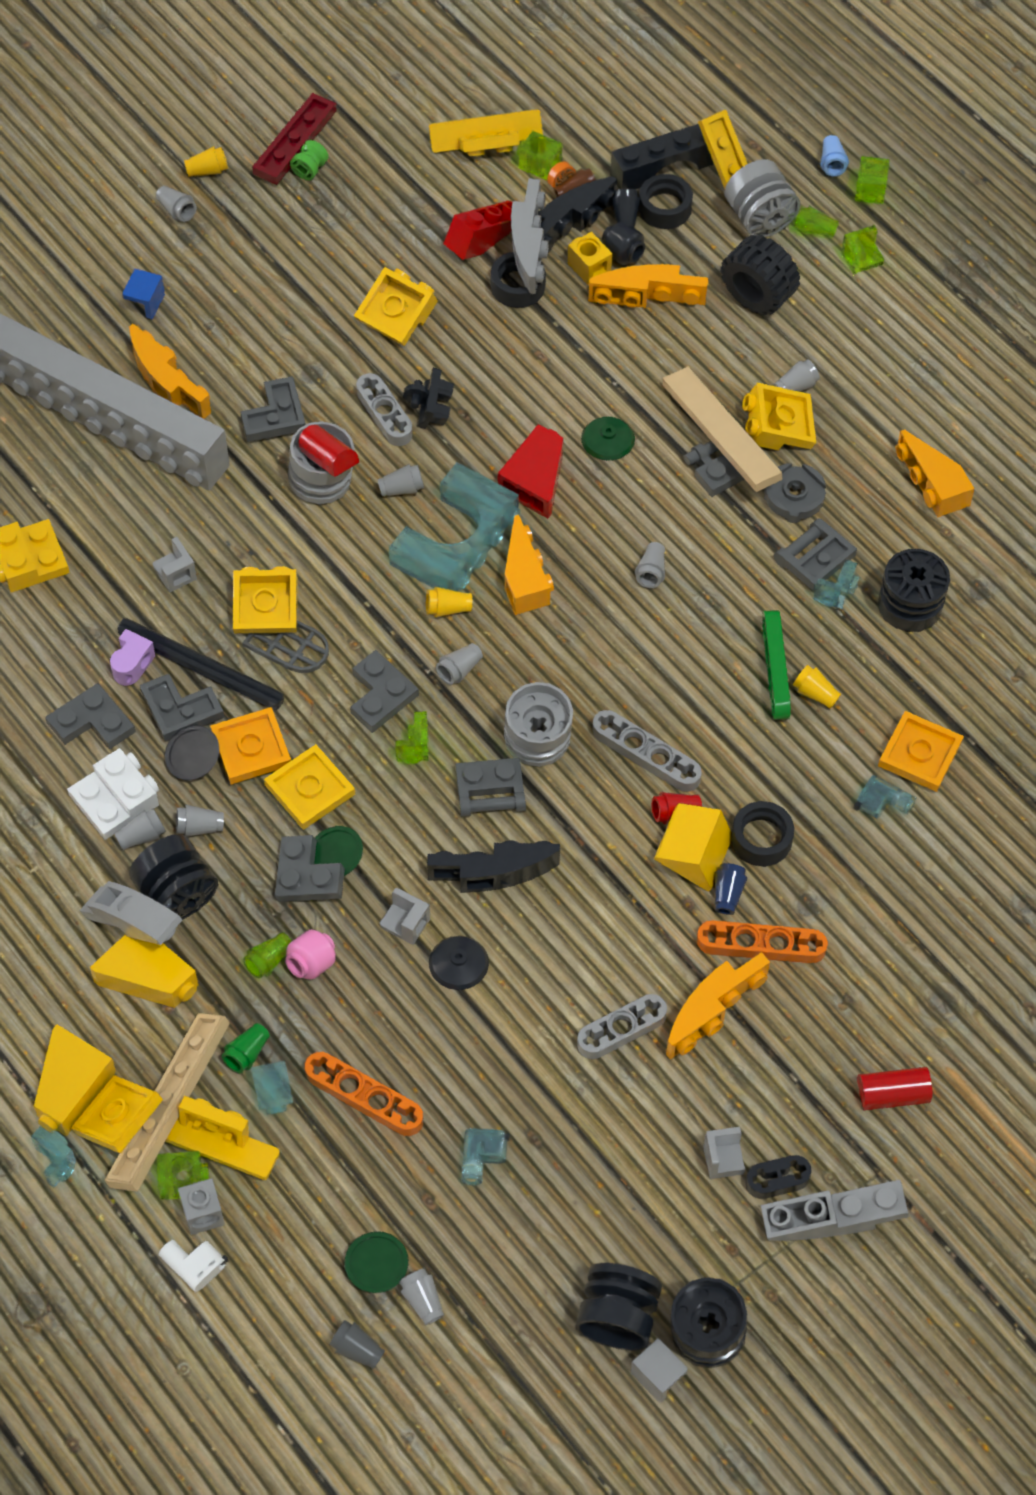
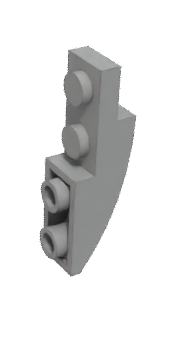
(528, 236)
(132, 913)
(835, 1214)

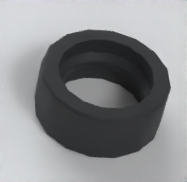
(670, 185)
(508, 295)
(762, 811)

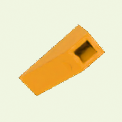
(939, 477)
(525, 580)

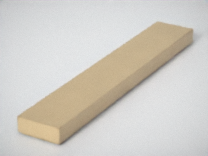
(722, 429)
(178, 1081)

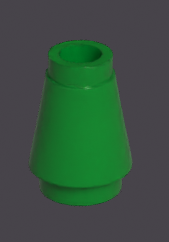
(244, 1049)

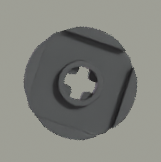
(800, 506)

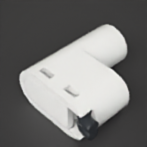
(197, 1267)

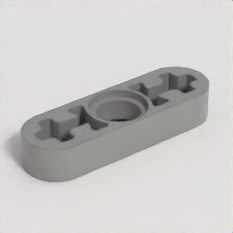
(384, 421)
(626, 1012)

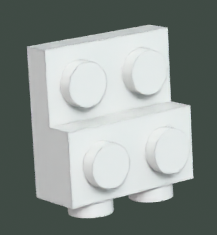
(114, 793)

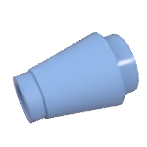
(833, 156)

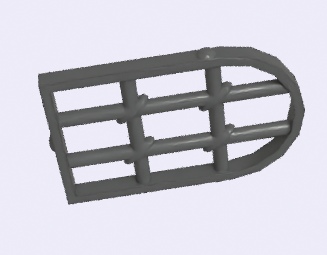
(295, 655)

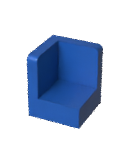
(145, 289)

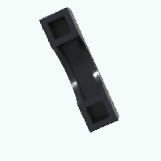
(642, 160)

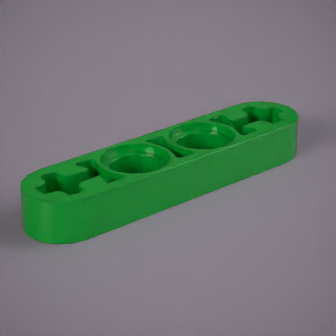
(776, 665)

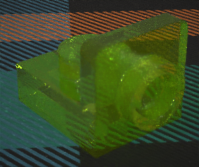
(417, 745)

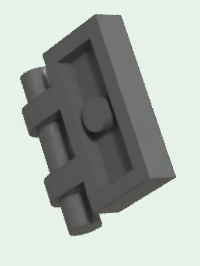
(713, 474)

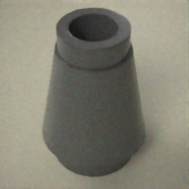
(356, 1345)

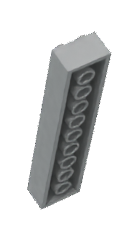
(112, 405)

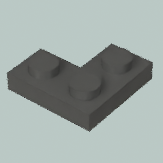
(280, 417)
(388, 691)
(91, 710)
(176, 713)
(302, 879)

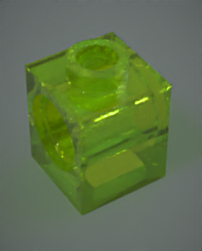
(539, 154)
(872, 180)
(171, 1164)

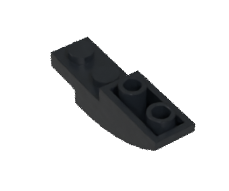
(576, 208)
(509, 866)

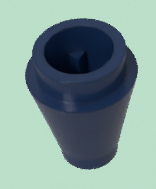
(729, 886)

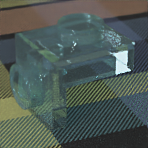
(836, 593)
(272, 1086)
(55, 1149)

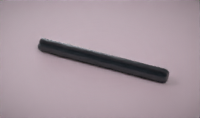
(206, 666)

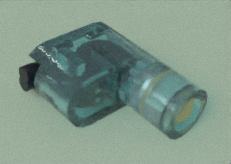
(879, 794)
(479, 1148)

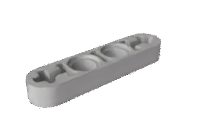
(649, 747)

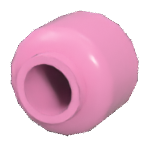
(310, 954)

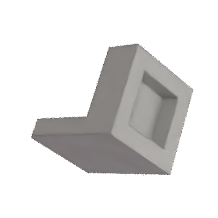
(176, 568)
(406, 916)
(723, 1153)
(658, 1369)

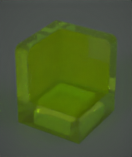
(861, 251)

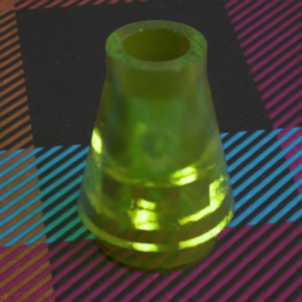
(815, 222)
(266, 956)

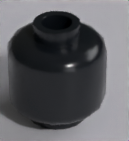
(624, 243)

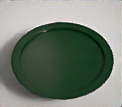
(608, 438)
(339, 845)
(376, 1262)

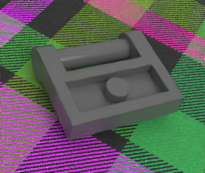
(822, 559)
(490, 778)

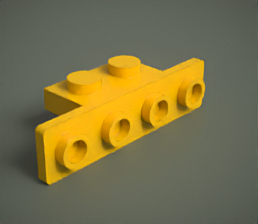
(485, 132)
(221, 1138)

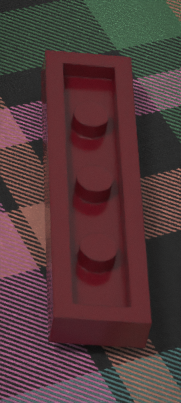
(302, 127)

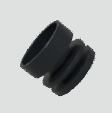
(913, 590)
(174, 875)
(706, 1302)
(618, 1306)

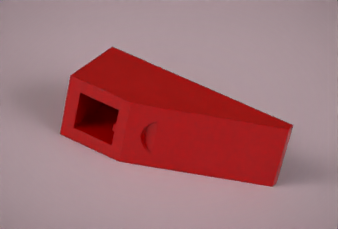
(479, 229)

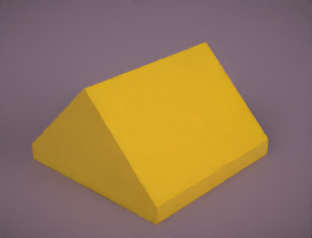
(695, 843)

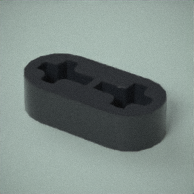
(776, 1169)

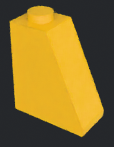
(145, 972)
(69, 1080)

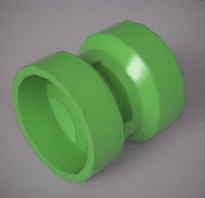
(307, 162)

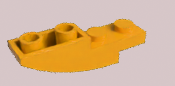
(636, 284)
(161, 374)
(706, 1006)

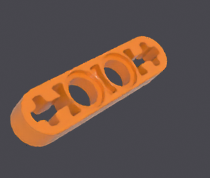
(762, 935)
(360, 1098)

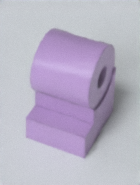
(132, 659)

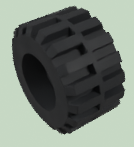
(760, 274)

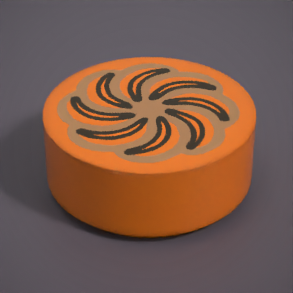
(559, 173)

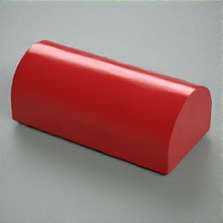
(326, 450)
(895, 1088)

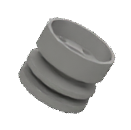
(762, 198)
(312, 481)
(533, 710)

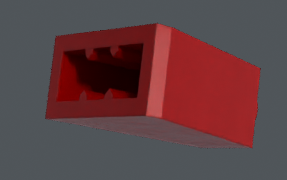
(535, 470)

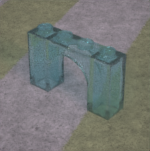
(451, 564)

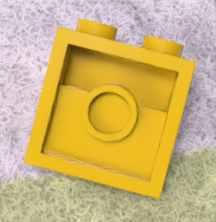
(396, 305)
(779, 417)
(30, 555)
(265, 600)

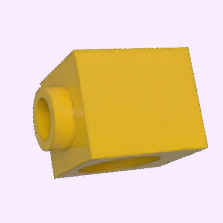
(589, 257)

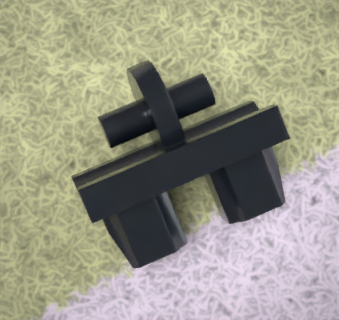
(427, 395)

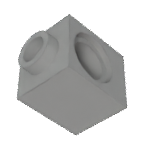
(201, 1206)

